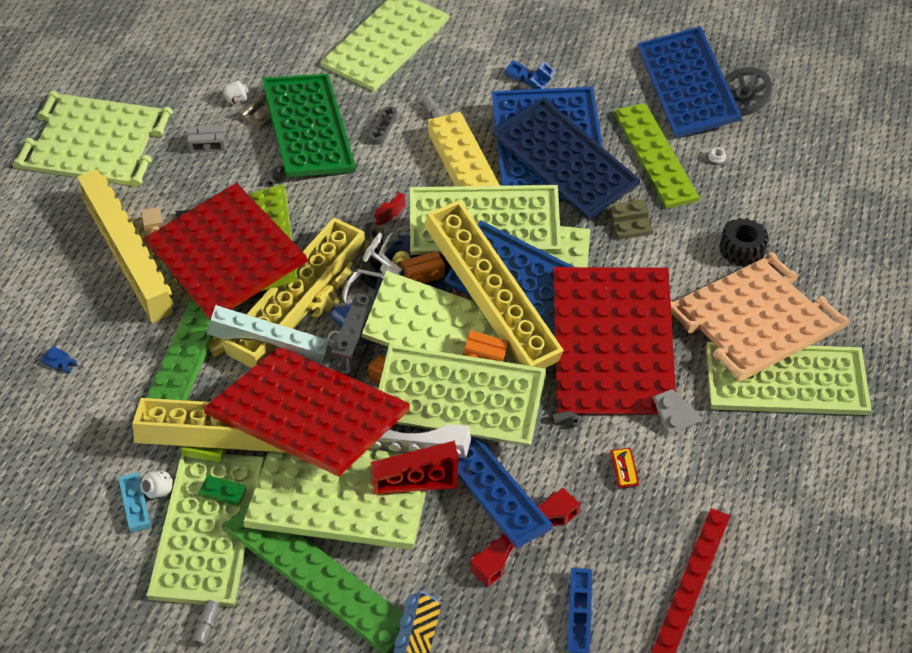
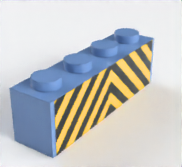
(418, 624)

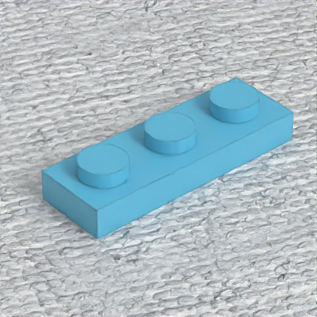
(134, 502)

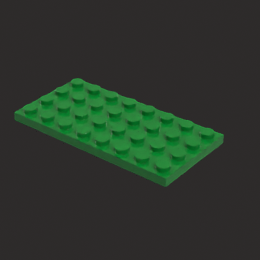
(308, 125)

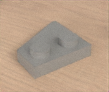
(675, 411)

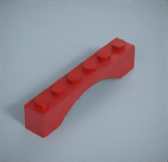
(490, 563)

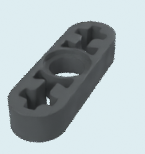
(382, 119)

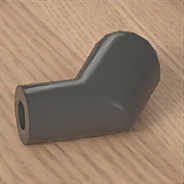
(275, 174)
(568, 418)

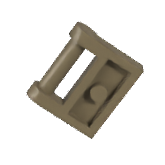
(260, 117)

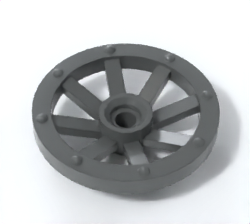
(745, 93)

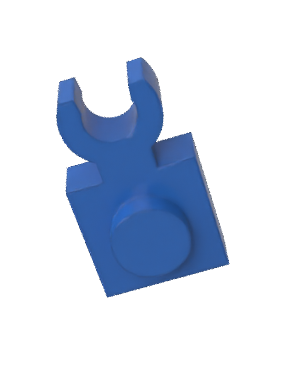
(518, 71)
(57, 358)

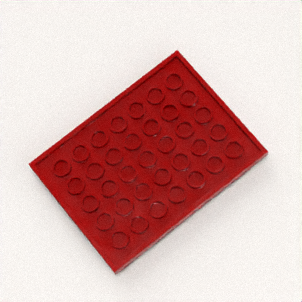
(225, 250)
(613, 339)
(308, 410)

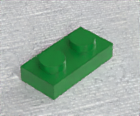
(222, 490)

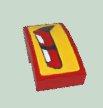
(624, 468)

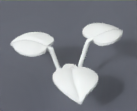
(386, 266)

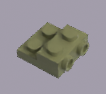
(630, 219)

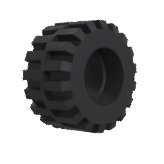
(743, 252)

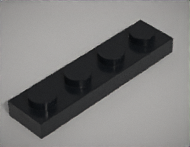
(372, 263)

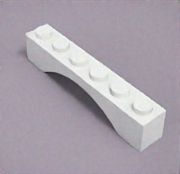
(410, 442)

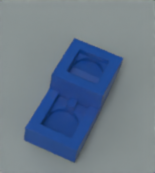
(541, 76)

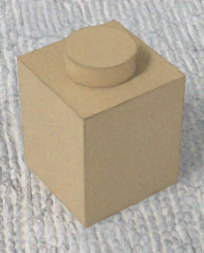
(152, 220)

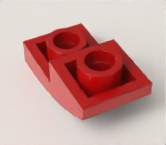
(389, 211)

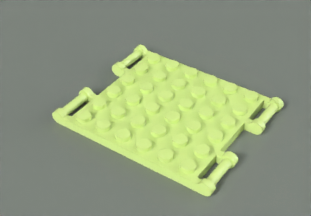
(93, 136)

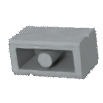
(206, 139)

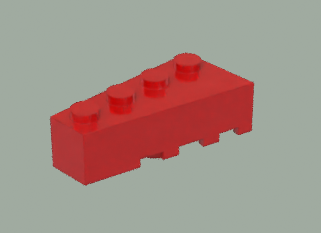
(417, 470)

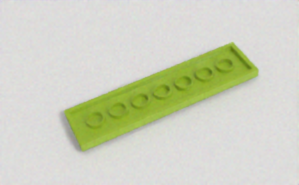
(656, 156)
(275, 205)

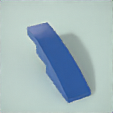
(579, 610)

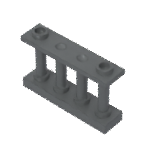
(349, 341)

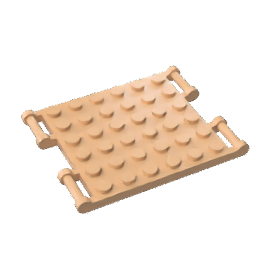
(757, 317)

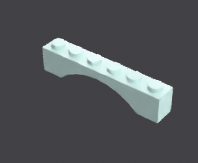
(232, 324)

